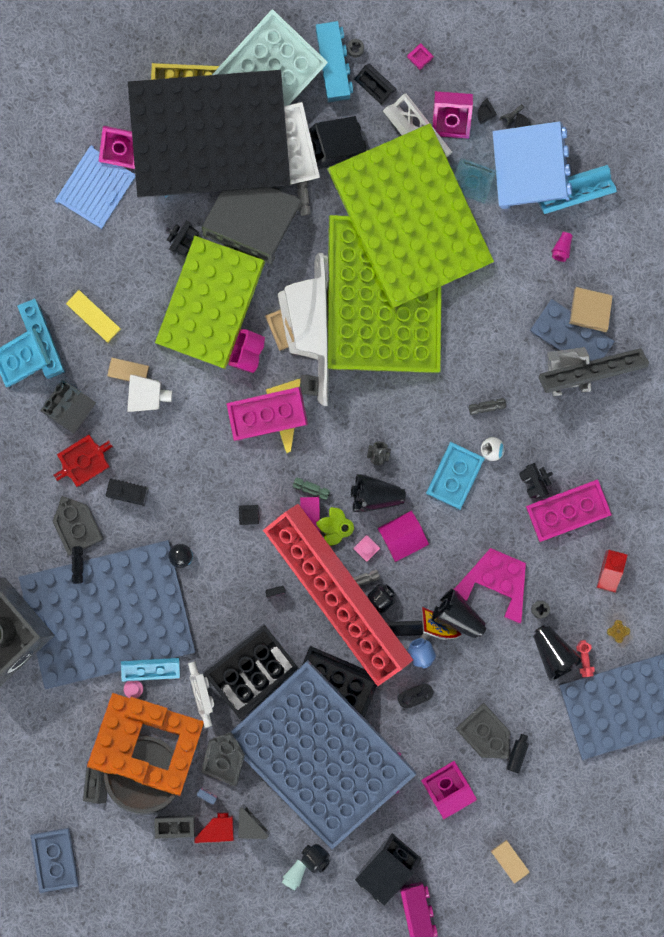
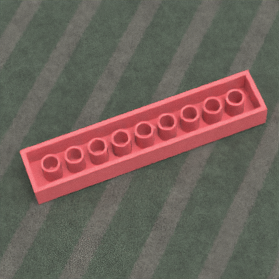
(338, 595)

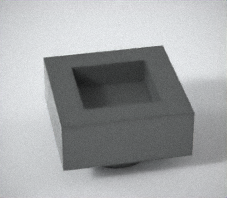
(309, 385)

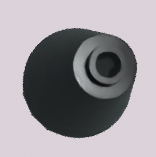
(458, 615)
(555, 653)

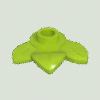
(332, 526)

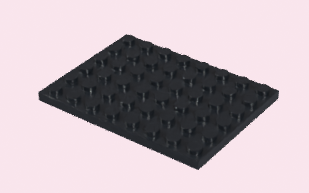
(209, 133)

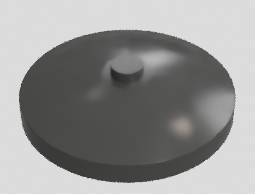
(131, 794)

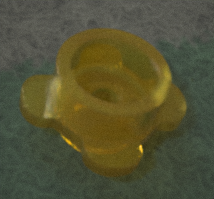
(618, 636)

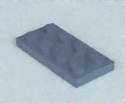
(555, 330)

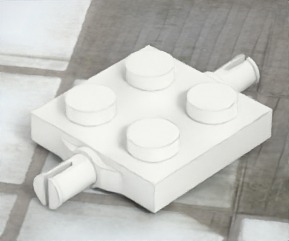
(203, 700)

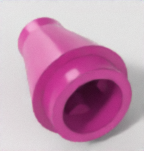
(562, 248)

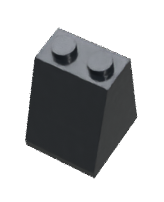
(336, 141)
(388, 869)

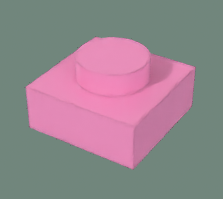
(366, 548)

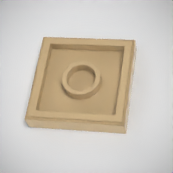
(591, 309)

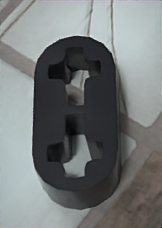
(417, 700)

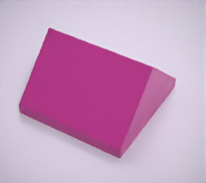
(116, 147)
(403, 536)

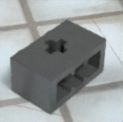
(174, 826)

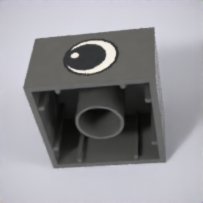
(20, 631)

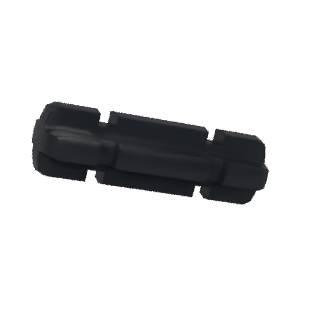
(77, 565)

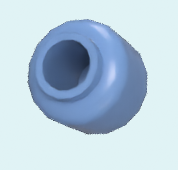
(422, 653)

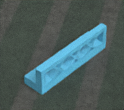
(588, 181)

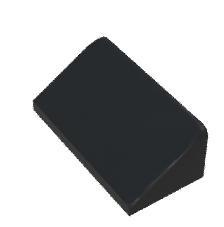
(375, 83)
(406, 628)

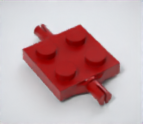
(83, 460)

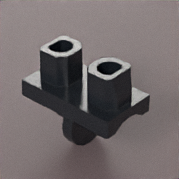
(186, 231)
(532, 472)

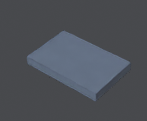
(54, 860)

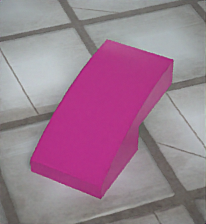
(311, 507)

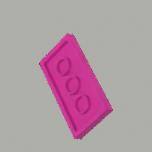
(267, 414)
(568, 510)

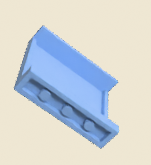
(531, 164)

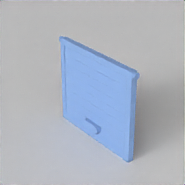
(95, 188)

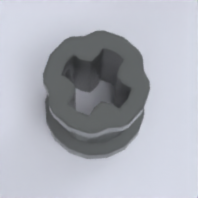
(544, 605)

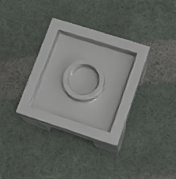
(567, 358)

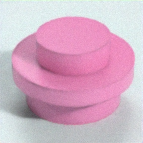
(133, 689)

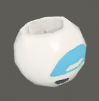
(492, 449)

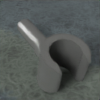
(510, 116)

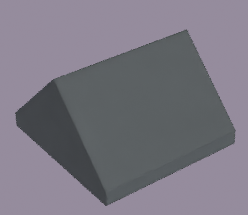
(250, 826)

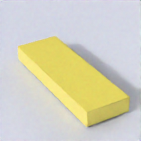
(93, 316)

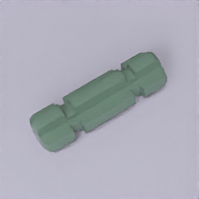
(311, 488)

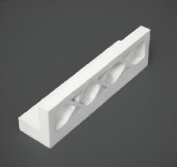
(404, 120)

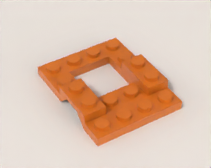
(119, 736)

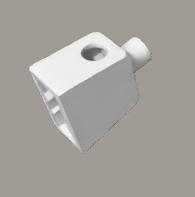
(146, 394)

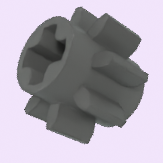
(378, 453)

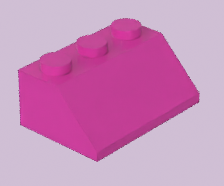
(417, 910)

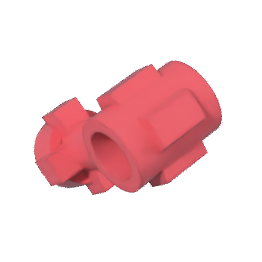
(583, 647)

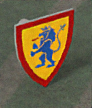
(433, 629)

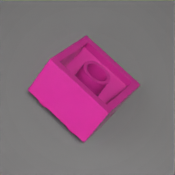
(452, 114)
(449, 790)

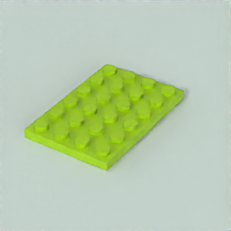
(210, 302)

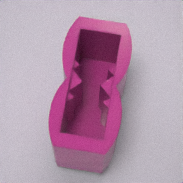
(247, 351)

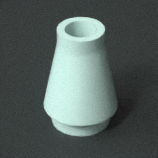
(294, 876)

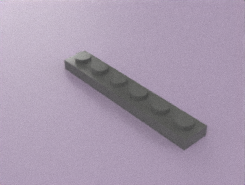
(596, 370)

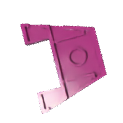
(499, 574)

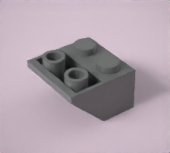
(68, 406)

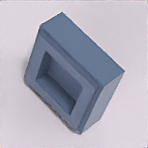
(207, 796)

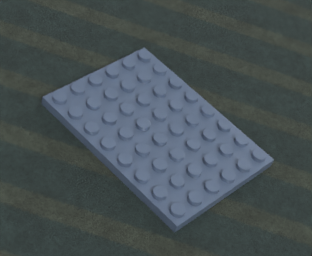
(119, 613)
(321, 755)

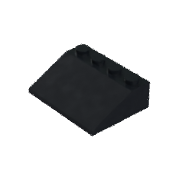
(251, 671)
(346, 677)

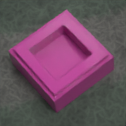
(420, 56)

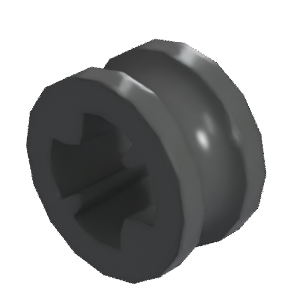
(361, 49)

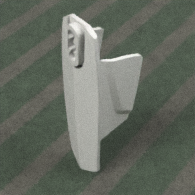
(307, 315)

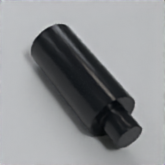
(518, 754)

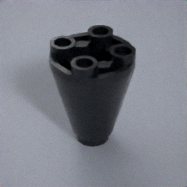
(375, 494)

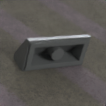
(94, 787)

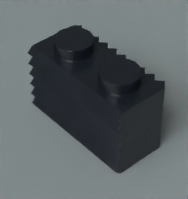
(127, 492)

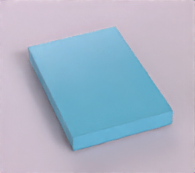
(22, 357)
(455, 475)

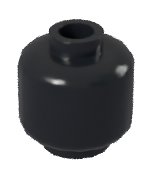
(382, 597)
(315, 858)

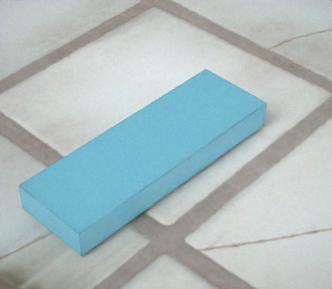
(150, 669)

